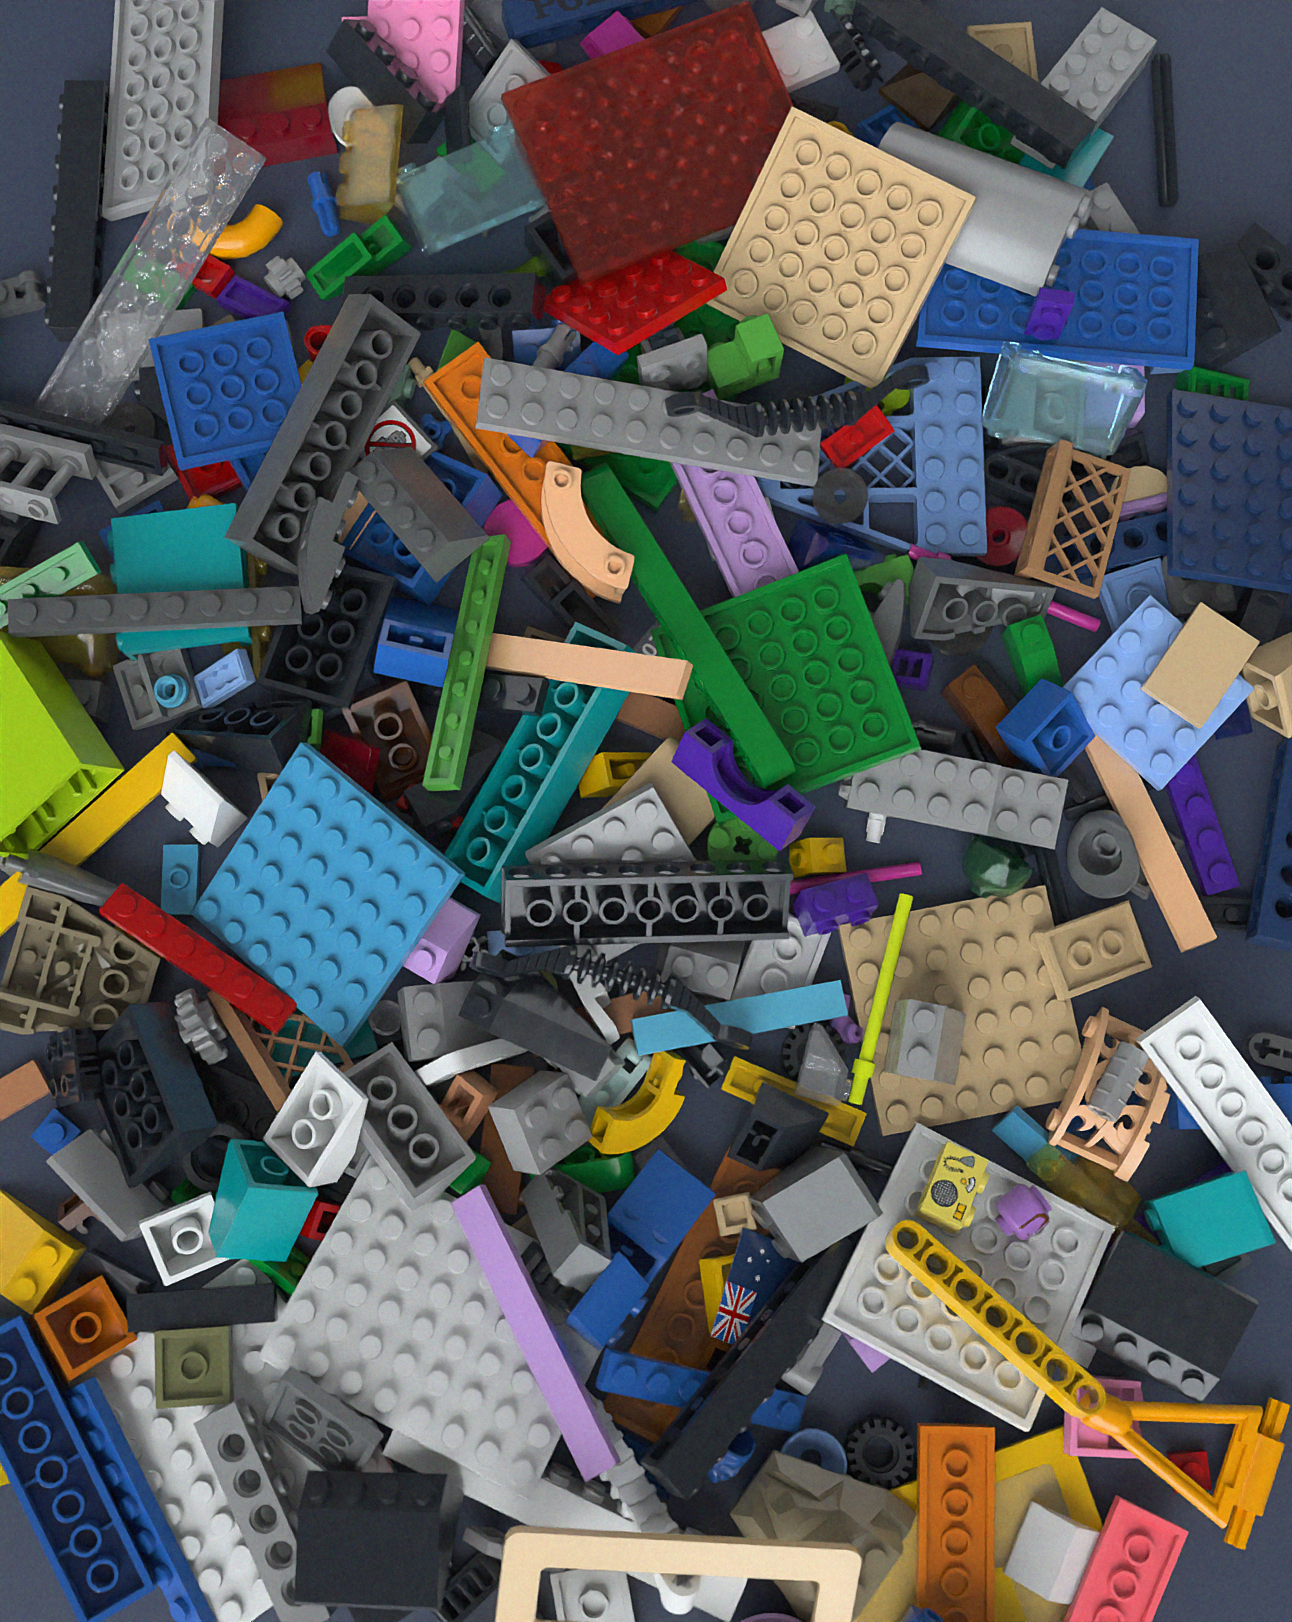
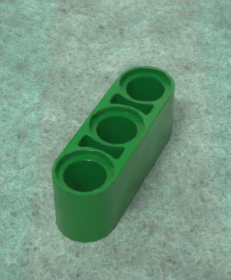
(598, 1170)

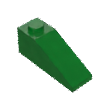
(1031, 653)

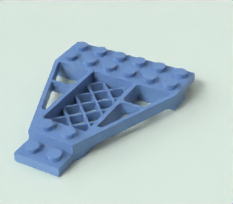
(945, 464)

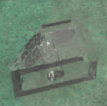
(822, 1070)

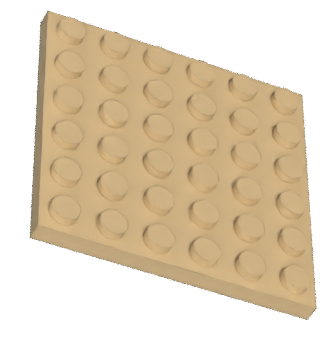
(839, 247)
(986, 964)

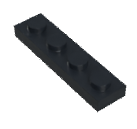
(501, 695)

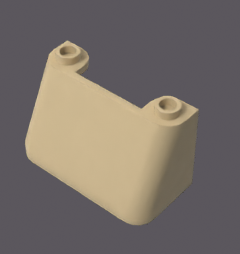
(680, 794)

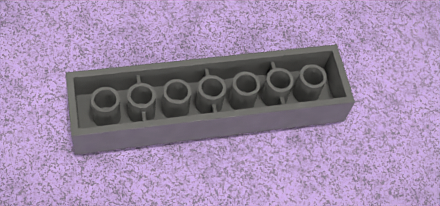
(323, 428)

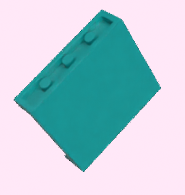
(177, 554)

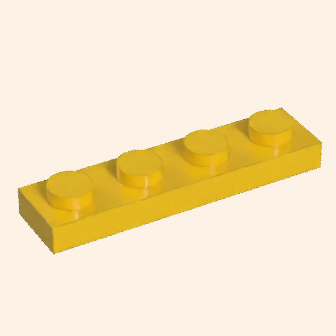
(745, 1079)

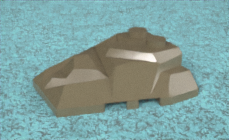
(70, 969)
(808, 1503)

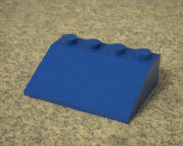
(384, 553)

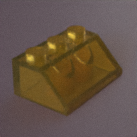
(369, 163)

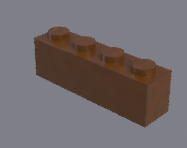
(501, 1180)

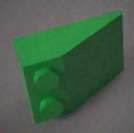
(977, 131)

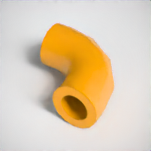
(248, 235)

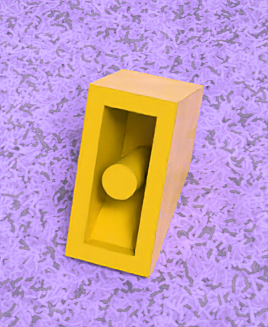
(610, 772)

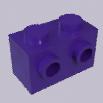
(834, 904)

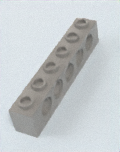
(247, 1502)

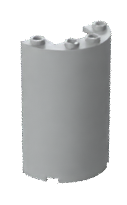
(1017, 213)

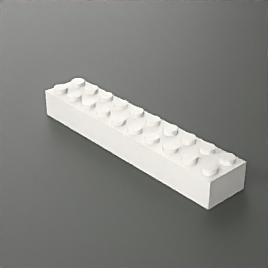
(560, 1503)

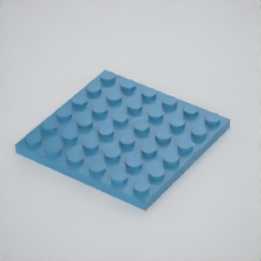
(326, 893)

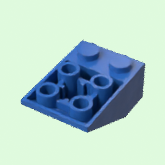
(416, 641)
(656, 1214)

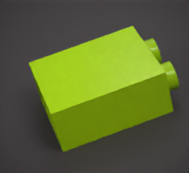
(48, 749)

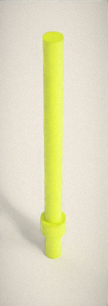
(864, 1066)

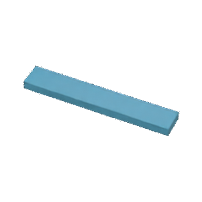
(751, 1014)

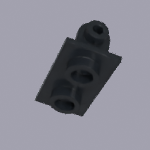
(704, 1064)

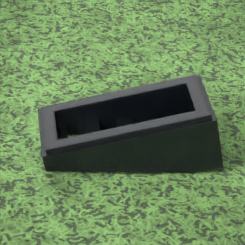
(552, 1298)
(475, 1598)

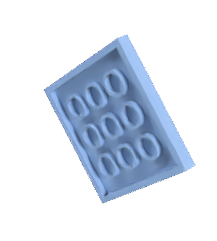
(1128, 719)

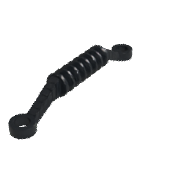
(755, 419)
(566, 960)

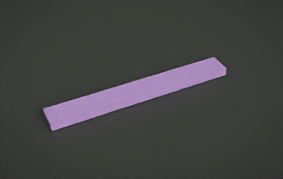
(536, 1333)

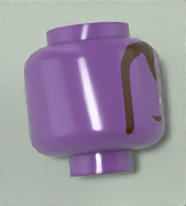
(1022, 1211)

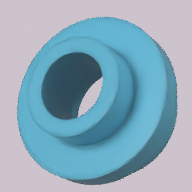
(163, 689)

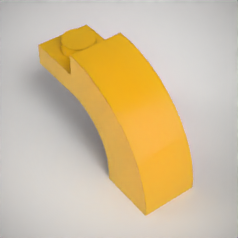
(646, 1113)

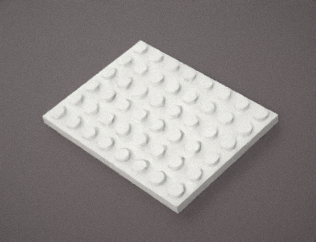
(415, 1336)
(179, 1466)

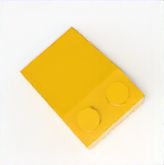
(33, 1255)

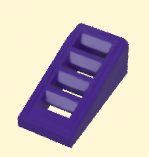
(913, 657)

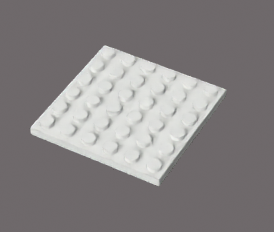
(1037, 1276)

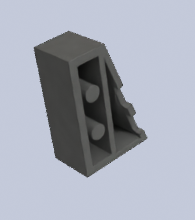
(569, 1226)

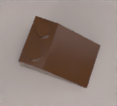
(392, 721)

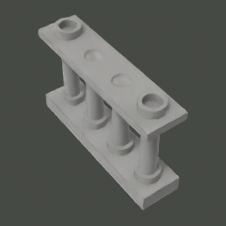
(39, 452)

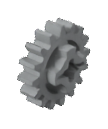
(201, 1026)

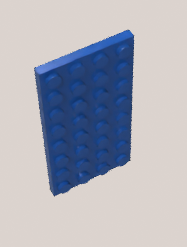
(1128, 307)

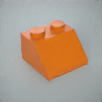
(82, 1329)

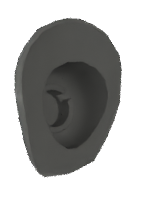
(1102, 855)

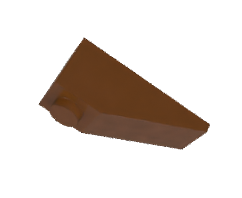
(981, 711)

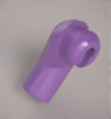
(846, 1027)

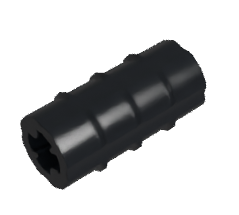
(479, 42)

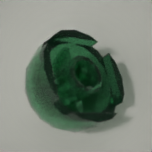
(994, 869)

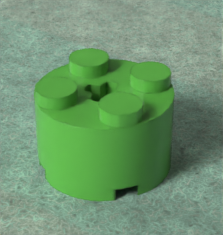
(723, 841)

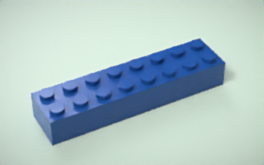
(64, 1484)

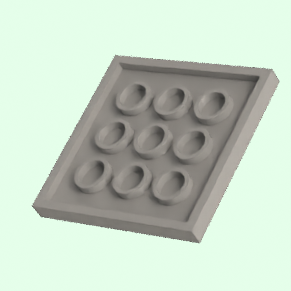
(623, 832)

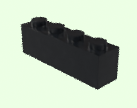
(385, 78)

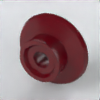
(1008, 523)

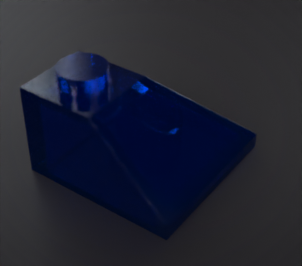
(816, 544)

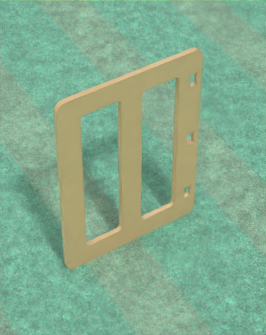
(535, 1548)

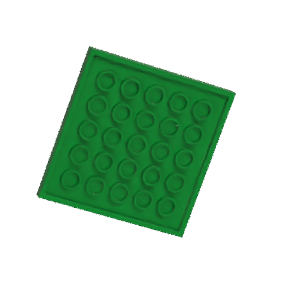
(814, 674)

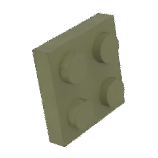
(193, 1367)

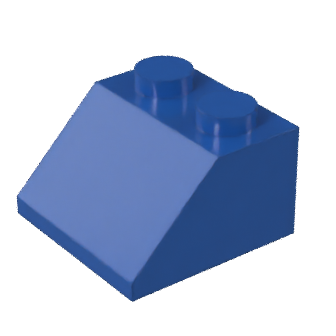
(1046, 729)
(608, 1303)

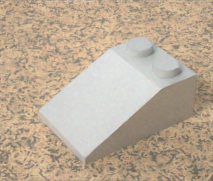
(199, 801)
(319, 1123)

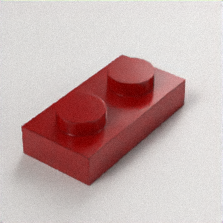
(854, 441)

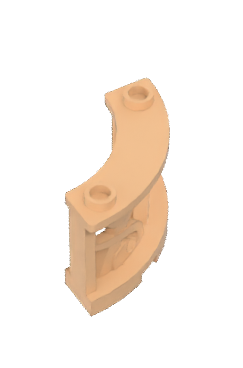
(574, 539)
(1127, 1143)

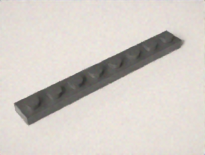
(154, 611)

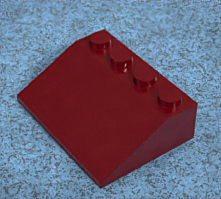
(279, 113)

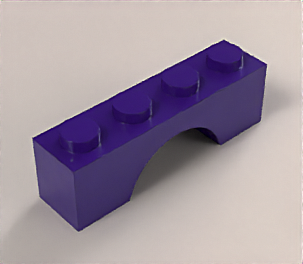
(709, 760)

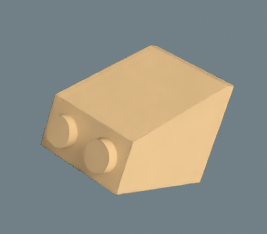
(1271, 677)

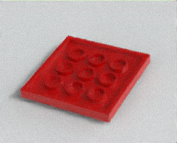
(635, 300)

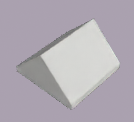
(1050, 1553)

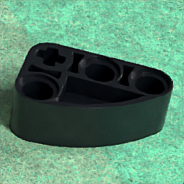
(1023, 465)

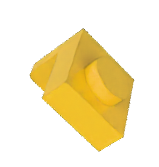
(817, 856)

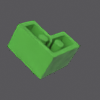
(747, 360)

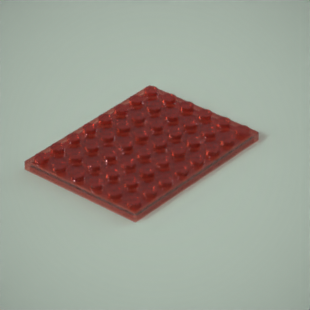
(652, 139)

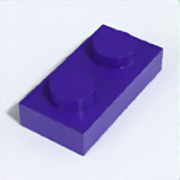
(1049, 313)

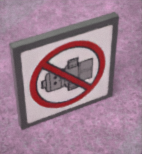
(397, 430)

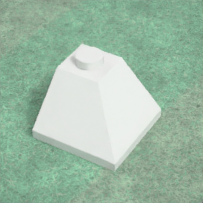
(181, 1239)

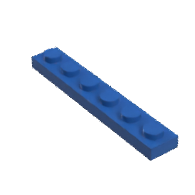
(676, 1384)

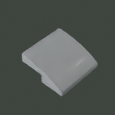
(137, 685)

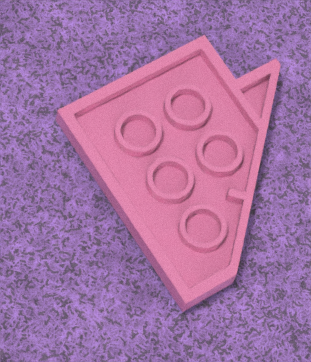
(425, 38)

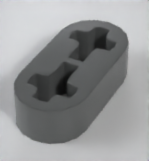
(1277, 1043)

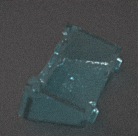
(468, 191)
(1061, 400)

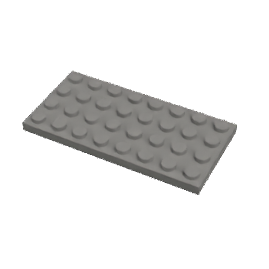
(158, 95)

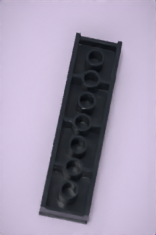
(645, 902)

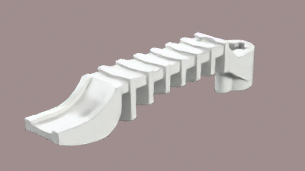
(647, 1513)

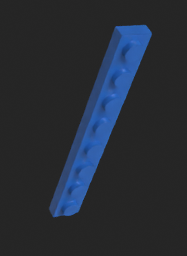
(138, 1503)

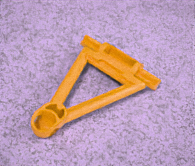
(1247, 1466)

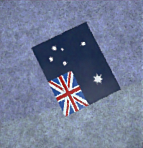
(751, 1281)

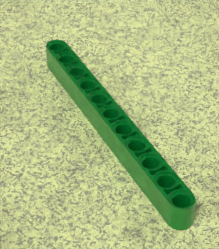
(686, 628)

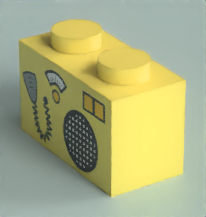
(952, 1188)

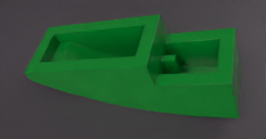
(359, 256)

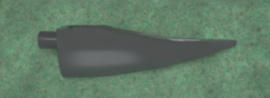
(60, 877)

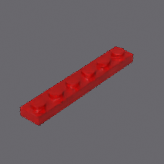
(199, 958)

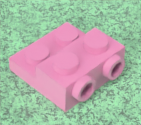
(1085, 1441)

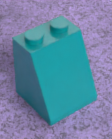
(258, 1204)
(1210, 1219)

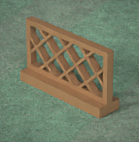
(1049, 503)
(261, 1058)

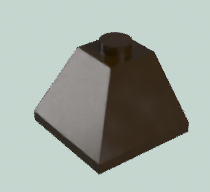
(919, 97)

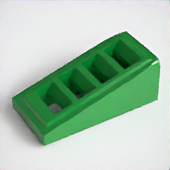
(1197, 377)

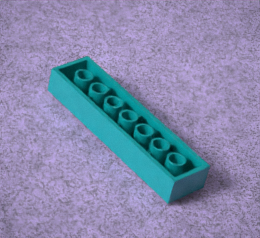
(535, 775)

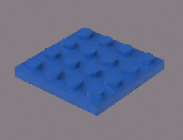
(226, 388)

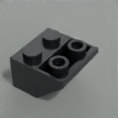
(775, 1130)

